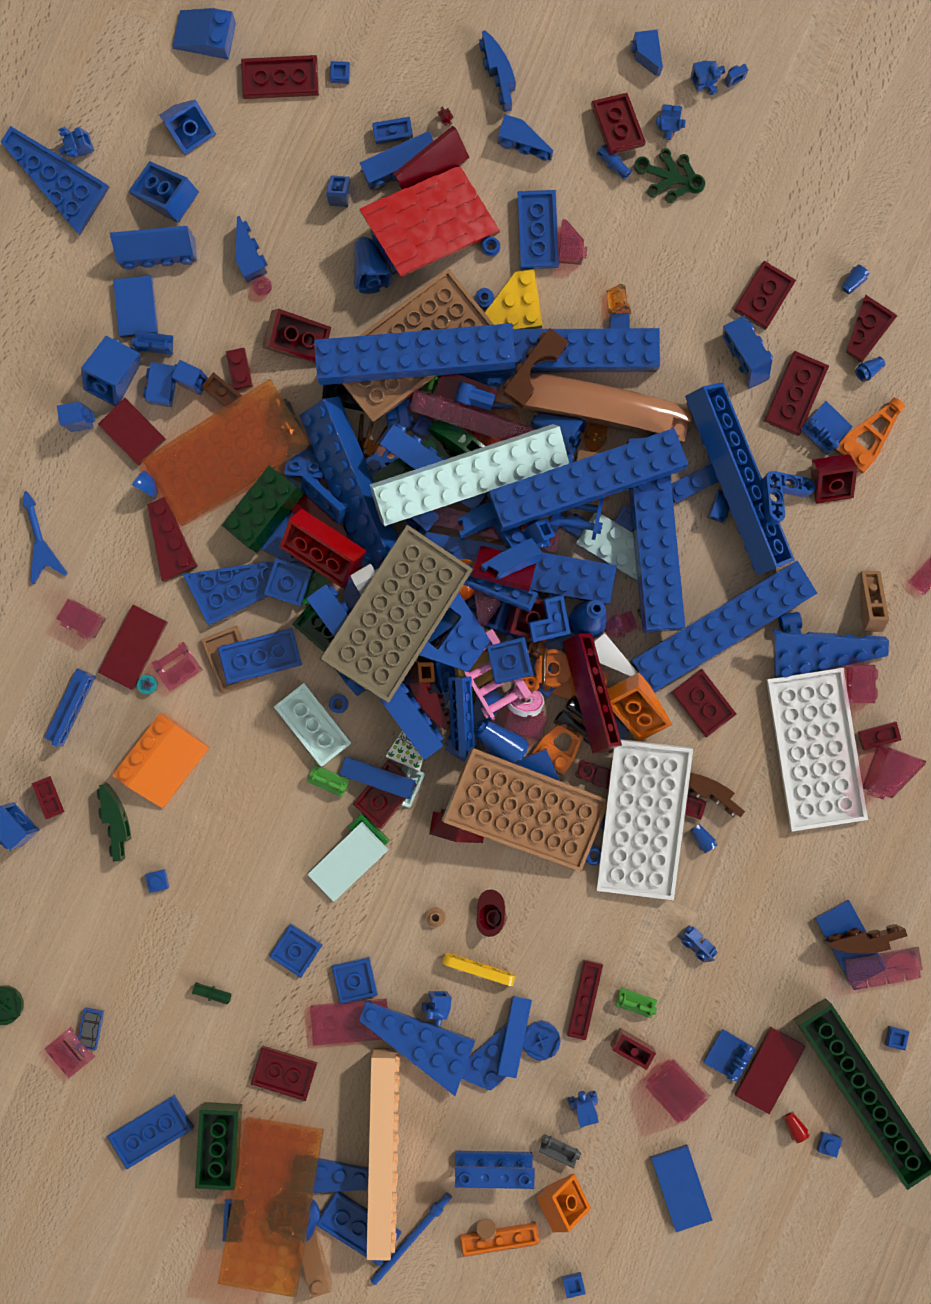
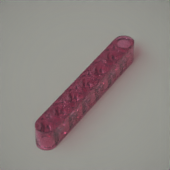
(466, 416)

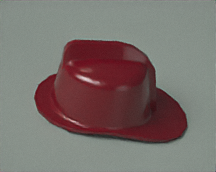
(490, 913)

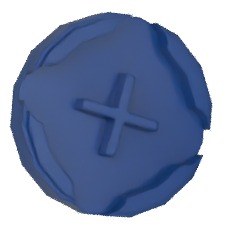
(541, 1040)

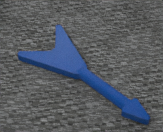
(42, 554)

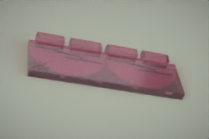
(888, 964)

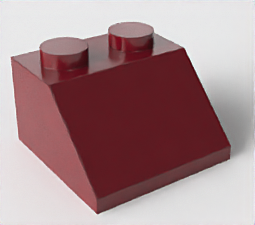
(834, 478)
(518, 619)

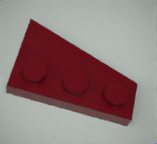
(869, 328)

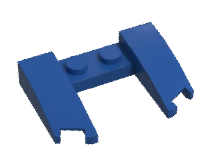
(521, 551)

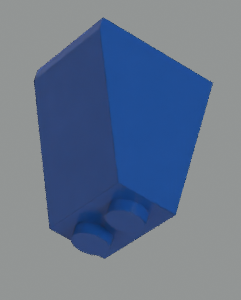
(110, 370)

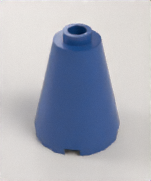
(369, 267)
(569, 426)
(588, 618)
(501, 741)

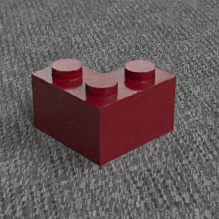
(449, 832)

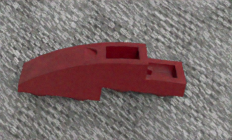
(431, 704)

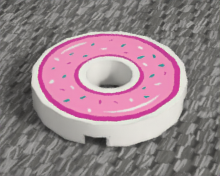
(524, 709)

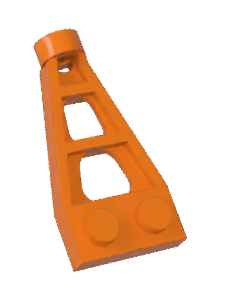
(862, 457)
(560, 758)

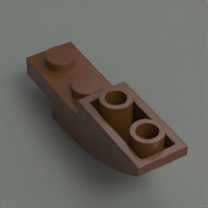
(704, 786)
(858, 942)

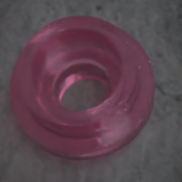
(262, 291)

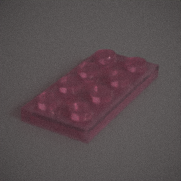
(340, 1023)

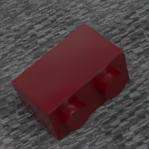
(633, 1048)

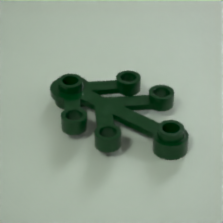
(672, 176)

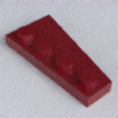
(170, 544)

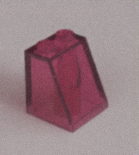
(890, 772)
(677, 1091)

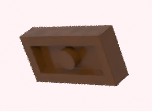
(220, 390)

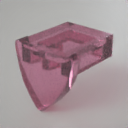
(621, 624)

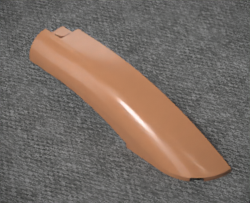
(603, 405)

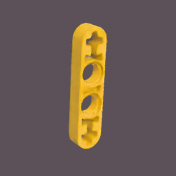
(478, 969)

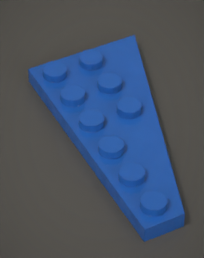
(818, 651)
(430, 1047)

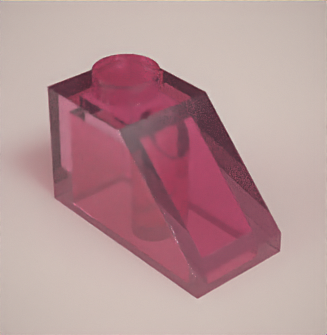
(571, 245)
(486, 607)

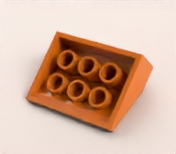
(161, 760)

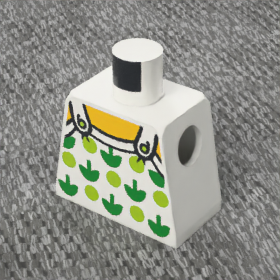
(405, 752)

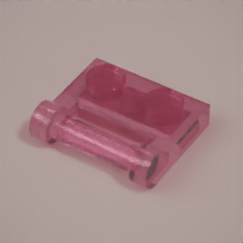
(179, 672)
(65, 1056)

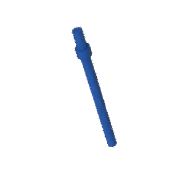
(435, 1210)

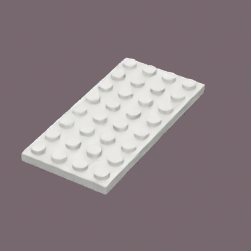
(817, 749)
(644, 819)

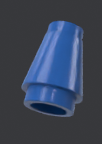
(855, 278)
(868, 369)
(703, 838)

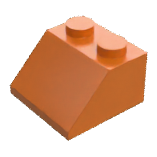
(563, 1204)

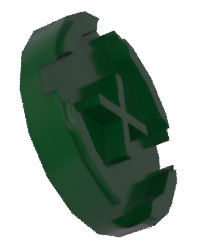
(10, 1004)

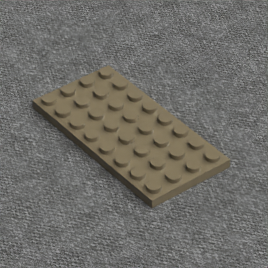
(396, 614)

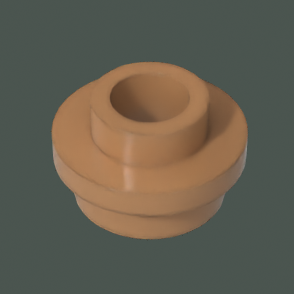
(439, 912)

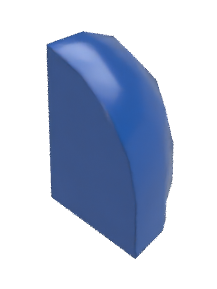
(146, 483)
(719, 508)

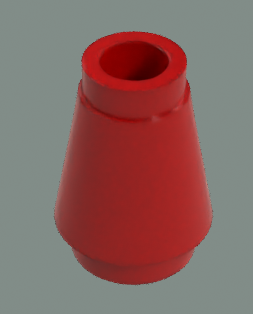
(796, 1128)

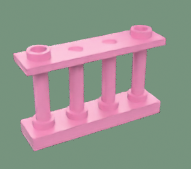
(520, 692)

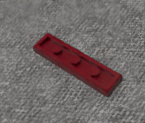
(584, 999)

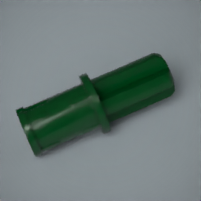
(211, 993)

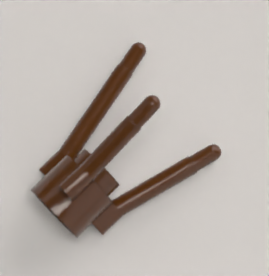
(366, 444)
(536, 650)

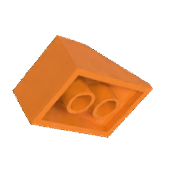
(638, 707)

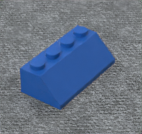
(154, 247)

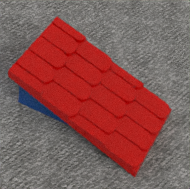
(428, 221)

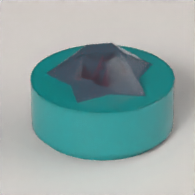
(147, 684)

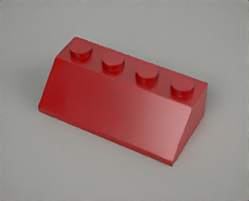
(322, 548)

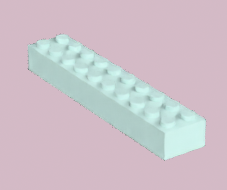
(469, 474)

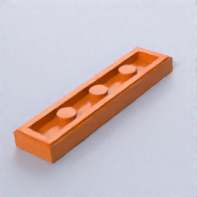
(505, 1238)

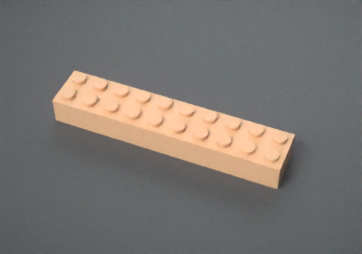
(382, 1155)

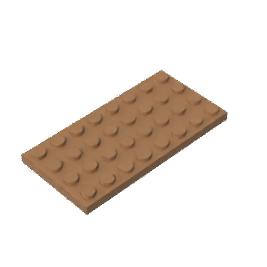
(435, 306)
(525, 809)

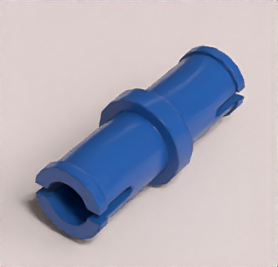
(614, 162)

